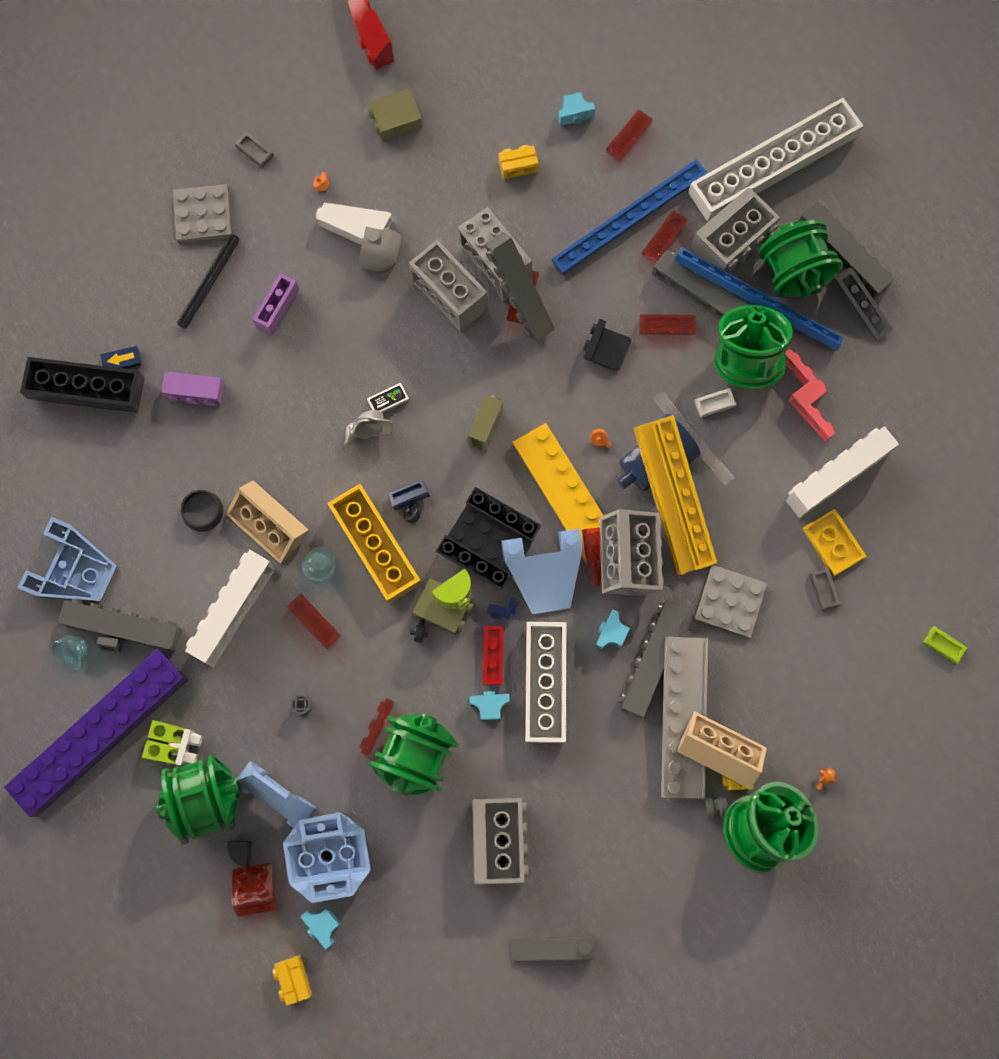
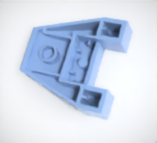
(77, 568)
(548, 578)
(292, 807)

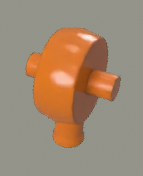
(321, 183)
(599, 438)
(826, 777)

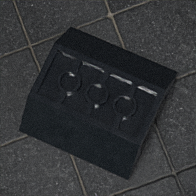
(478, 534)

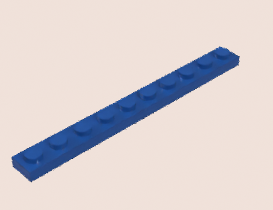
(628, 217)
(752, 295)

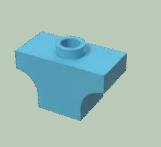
(575, 110)
(612, 631)
(489, 704)
(321, 926)

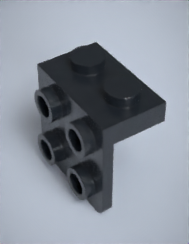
(606, 346)

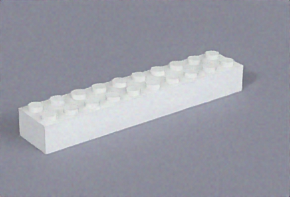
(776, 158)

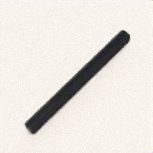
(208, 281)

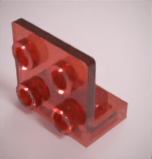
(253, 890)

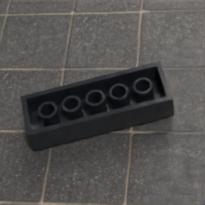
(82, 384)

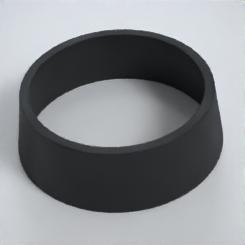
(210, 525)

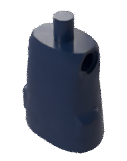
(634, 466)

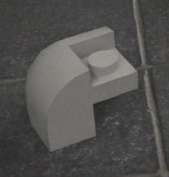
(379, 249)

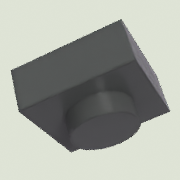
(109, 644)

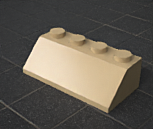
(266, 521)
(722, 750)

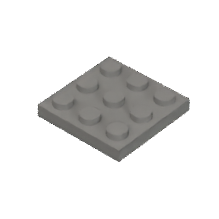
(202, 213)
(730, 601)

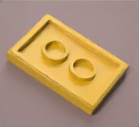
(834, 542)

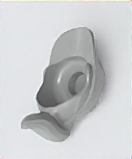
(368, 425)

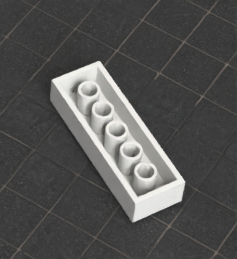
(841, 471)
(231, 608)
(545, 682)

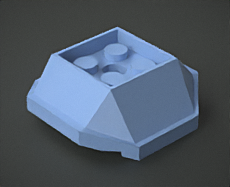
(323, 878)

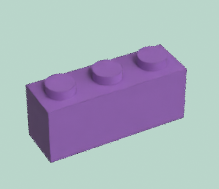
(276, 304)
(192, 388)

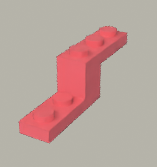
(808, 395)

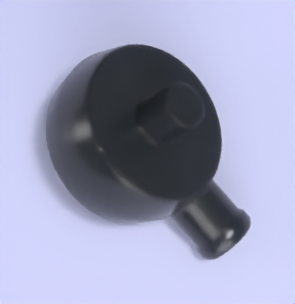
(412, 513)
(419, 632)

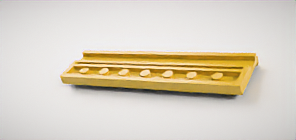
(558, 480)
(675, 495)

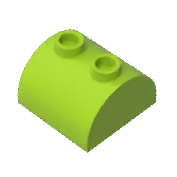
(454, 592)

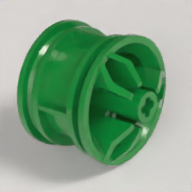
(800, 259)
(752, 346)
(413, 754)
(198, 799)
(770, 827)

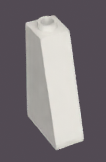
(351, 221)

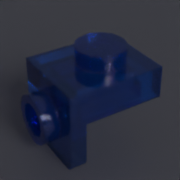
(499, 612)

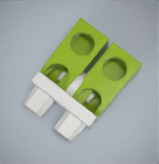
(178, 744)

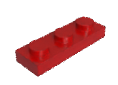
(493, 655)

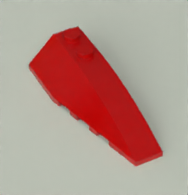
(371, 34)

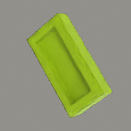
(945, 645)

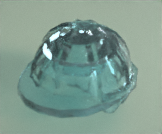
(318, 564)
(71, 649)

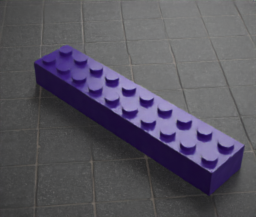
(95, 733)

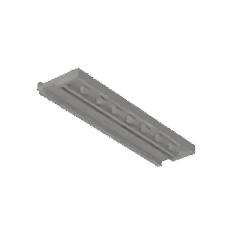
(683, 694)

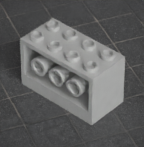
(735, 231)
(474, 236)
(448, 285)
(631, 553)
(487, 848)

